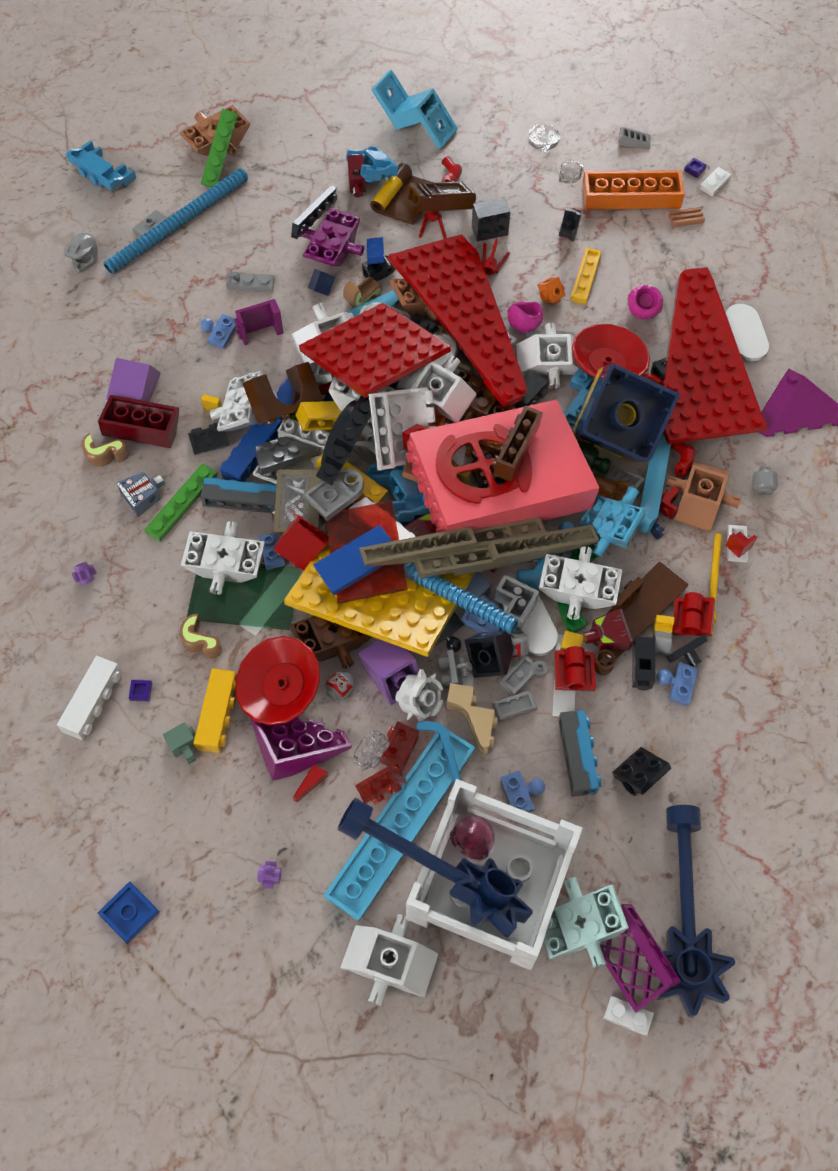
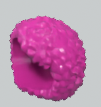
(645, 302)
(525, 316)

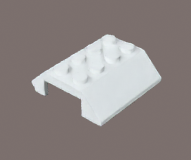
(393, 414)

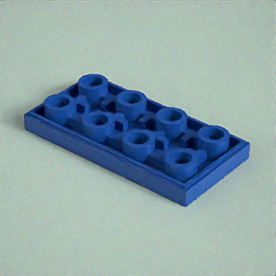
(346, 565)

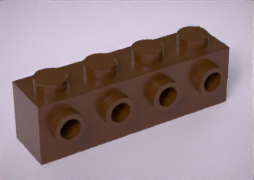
(517, 443)

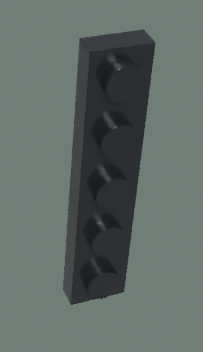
(314, 212)

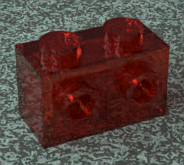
(402, 743)
(383, 782)

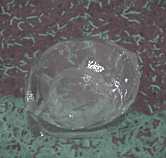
(570, 172)

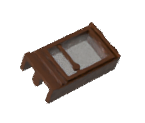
(442, 196)

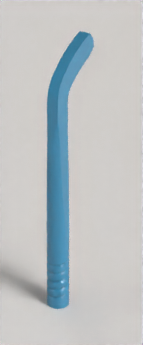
(444, 735)

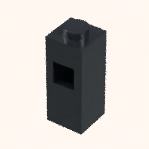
(643, 663)

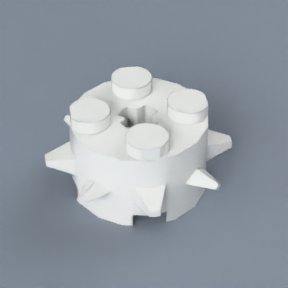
(420, 696)

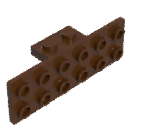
(647, 598)

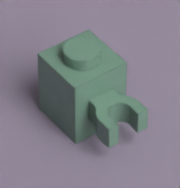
(181, 741)

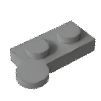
(522, 673)

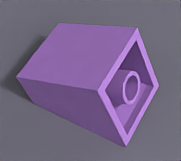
(133, 380)
(388, 667)

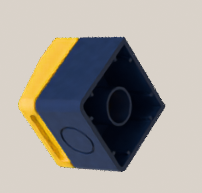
(625, 413)

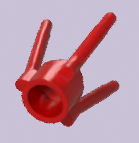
(432, 216)
(490, 264)

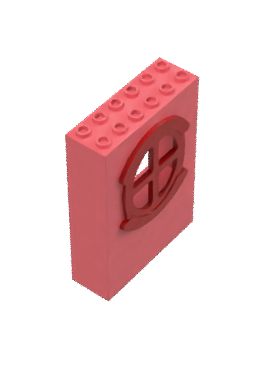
(547, 485)

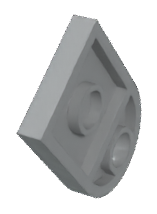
(332, 499)

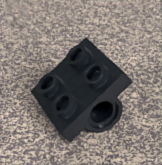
(641, 771)

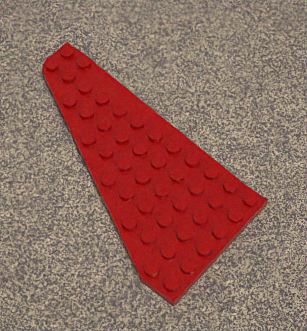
(459, 295)
(706, 367)

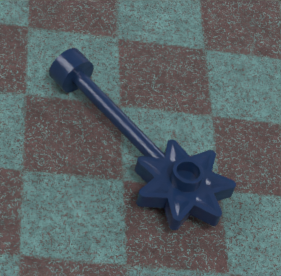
(486, 889)
(687, 953)

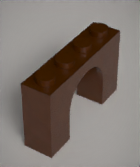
(268, 407)

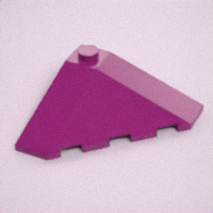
(798, 405)
(297, 745)

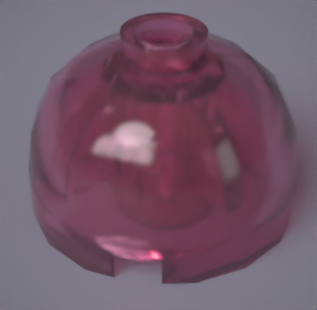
(473, 836)

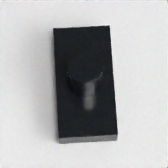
(688, 651)

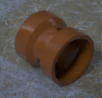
(605, 658)

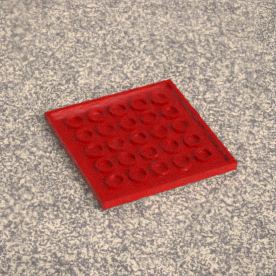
(374, 349)

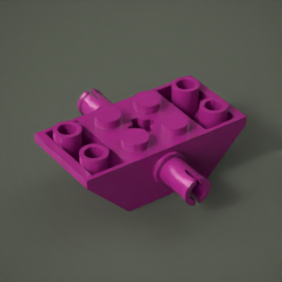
(333, 238)

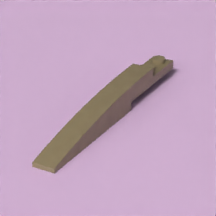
(453, 540)
(505, 552)

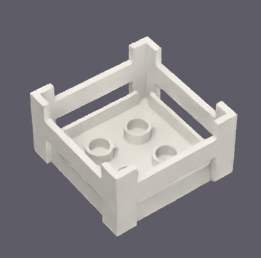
(516, 852)

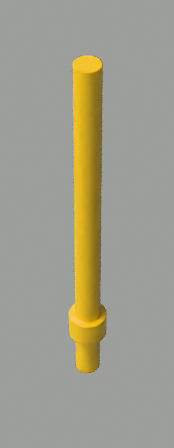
(715, 570)

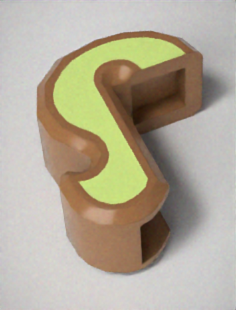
(362, 293)
(104, 453)
(197, 641)

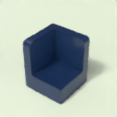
(321, 282)

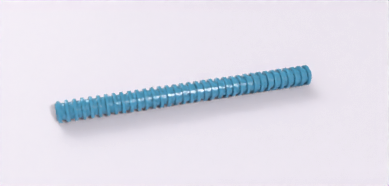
(175, 221)
(463, 599)

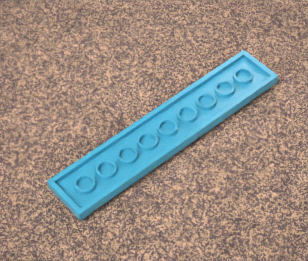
(404, 815)

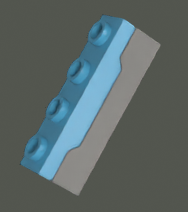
(238, 495)
(578, 753)

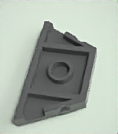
(283, 453)

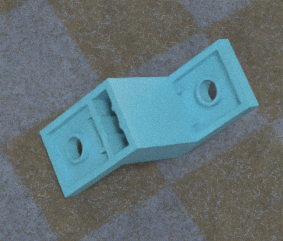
(413, 109)

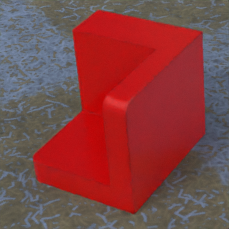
(740, 544)

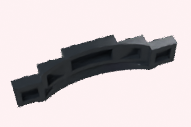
(343, 438)

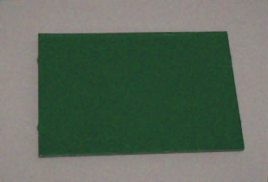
(248, 603)

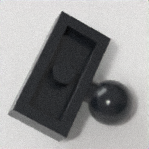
(452, 642)

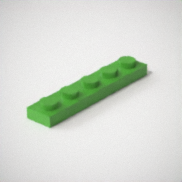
(219, 148)
(179, 503)

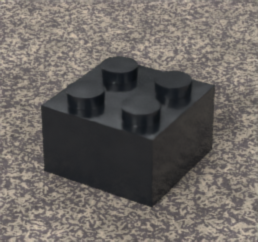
(490, 219)

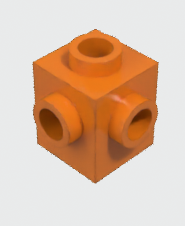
(551, 290)

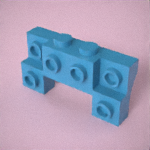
(376, 164)
(97, 170)
(582, 383)
(405, 491)

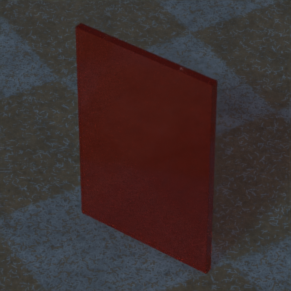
(352, 524)

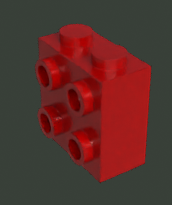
(300, 543)

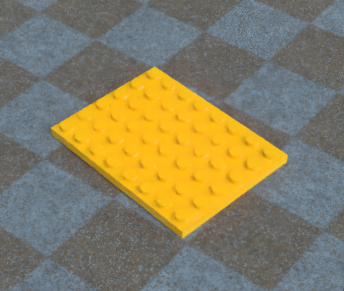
(402, 618)

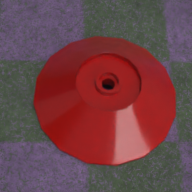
(609, 344)
(261, 678)

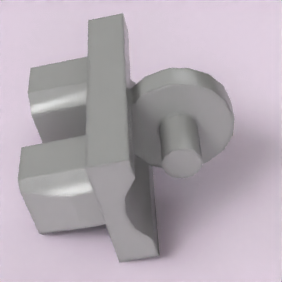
(451, 662)

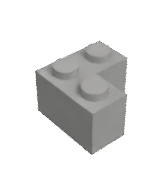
(518, 597)

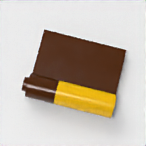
(393, 196)

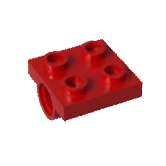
(693, 615)
(574, 669)

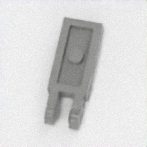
(250, 282)

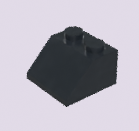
(490, 653)

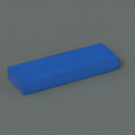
(375, 250)

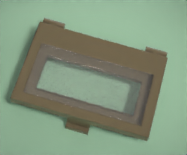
(291, 501)

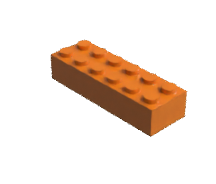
(633, 189)

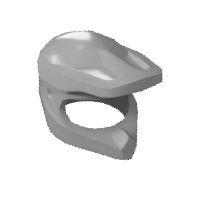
(80, 247)
(370, 458)

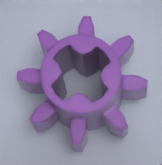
(83, 573)
(269, 874)

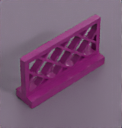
(653, 954)

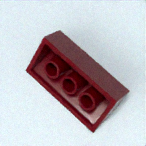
(139, 421)

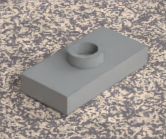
(149, 222)
(514, 705)

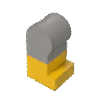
(663, 633)

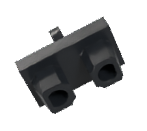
(570, 223)

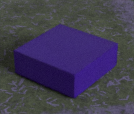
(695, 167)
(140, 690)

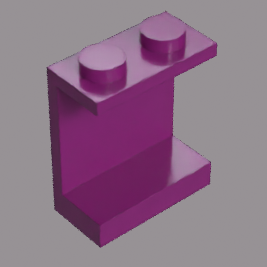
(257, 318)

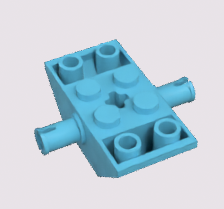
(614, 520)

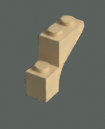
(480, 719)

